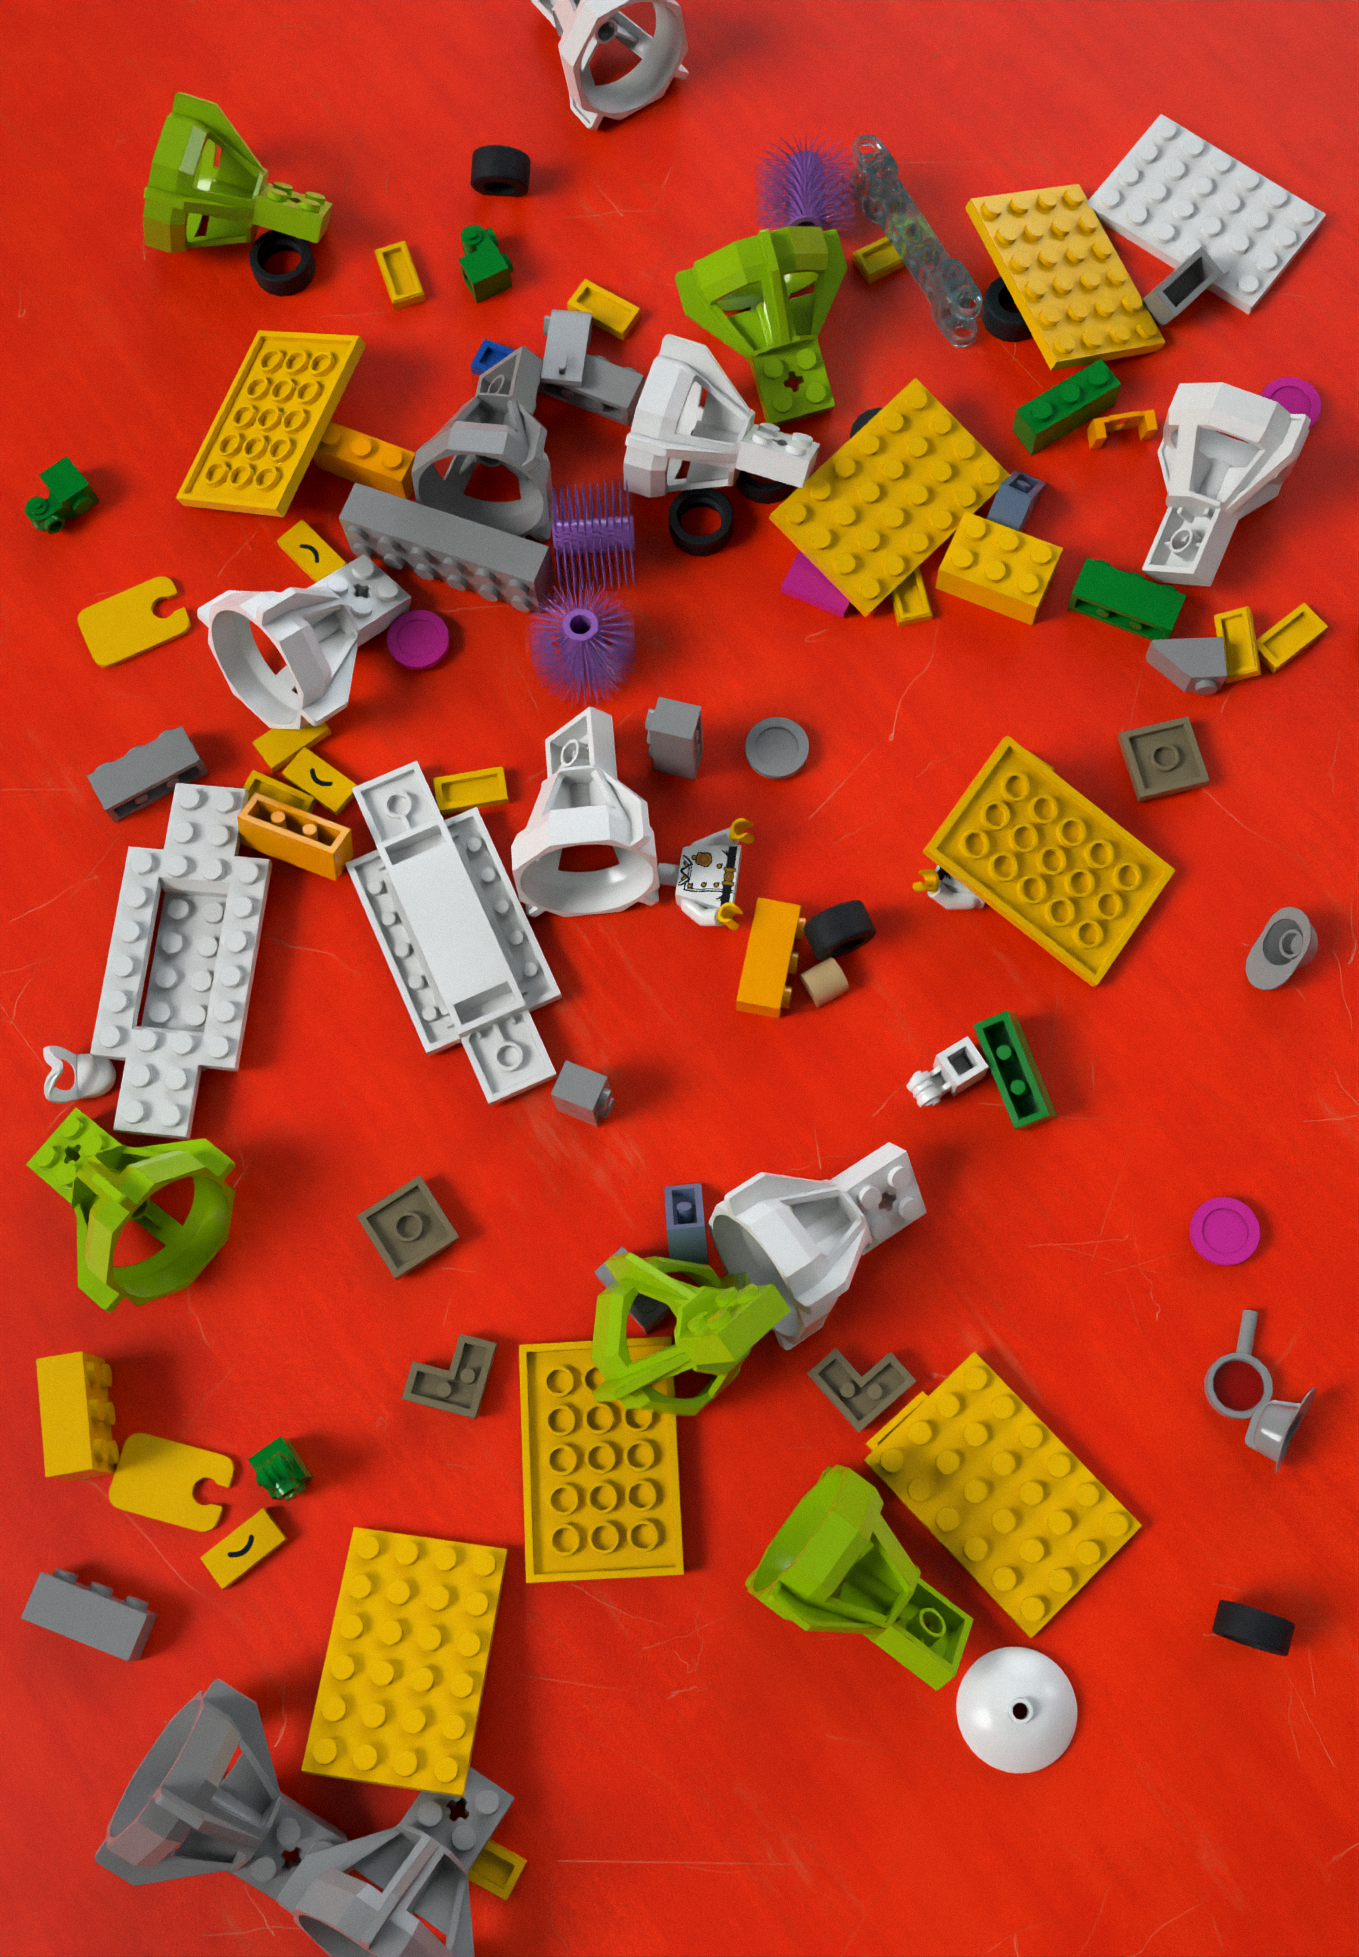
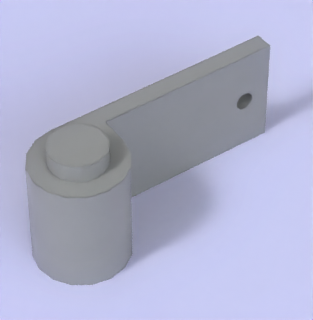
(566, 346)

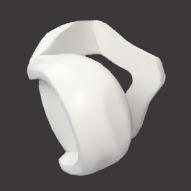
(92, 1075)

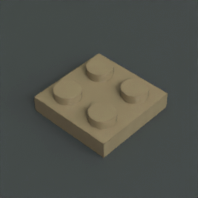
(1163, 759)
(408, 1227)

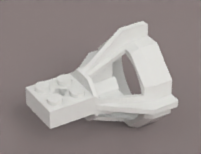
(591, 22)
(722, 430)
(1216, 477)
(314, 633)
(585, 806)
(814, 1231)

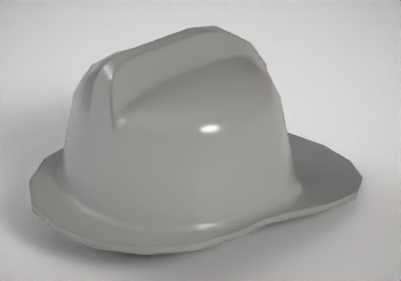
(1281, 948)
(1275, 1426)

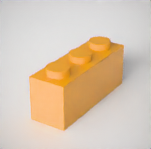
(365, 460)
(295, 836)
(770, 958)

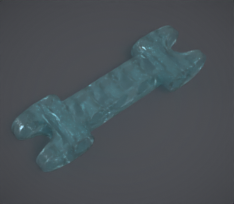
(945, 284)

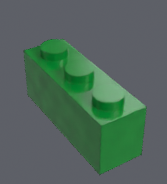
(1066, 406)
(1126, 600)
(1015, 1071)

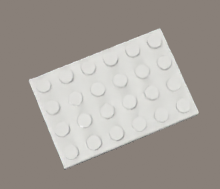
(1189, 195)

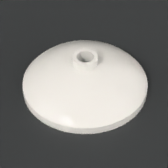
(987, 1704)

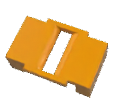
(1143, 420)

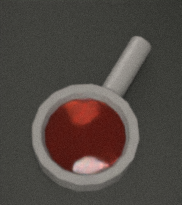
(1239, 1381)

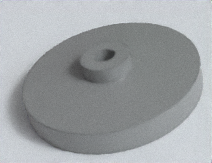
(777, 748)

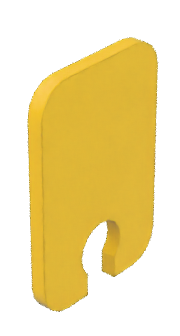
(126, 623)
(160, 1477)

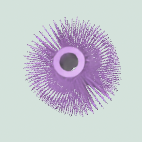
(805, 189)
(591, 535)
(582, 643)

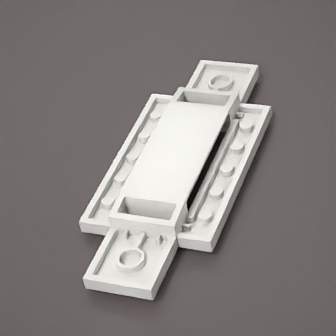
(454, 933)
(198, 967)

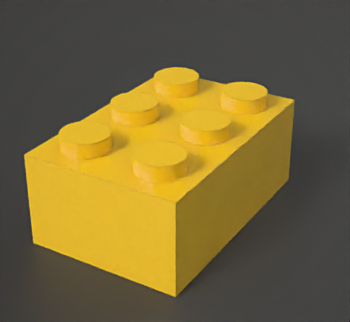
(998, 568)
(76, 1416)

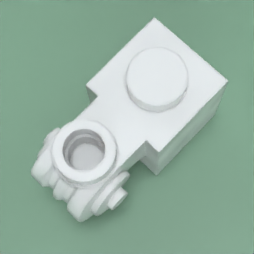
(953, 1072)

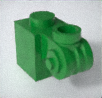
(483, 265)
(68, 497)
(280, 1470)

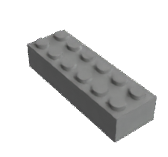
(447, 548)

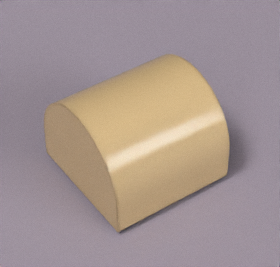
(824, 982)

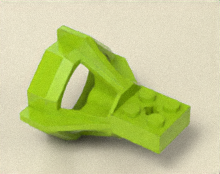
(234, 195)
(777, 331)
(113, 1186)
(711, 1330)
(847, 1573)

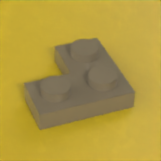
(462, 1386)
(860, 1397)

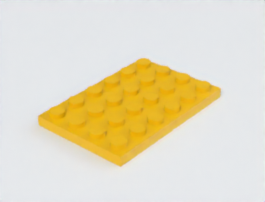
(1064, 276)
(271, 422)
(889, 497)
(1049, 861)
(595, 1473)
(1002, 1494)
(406, 1662)

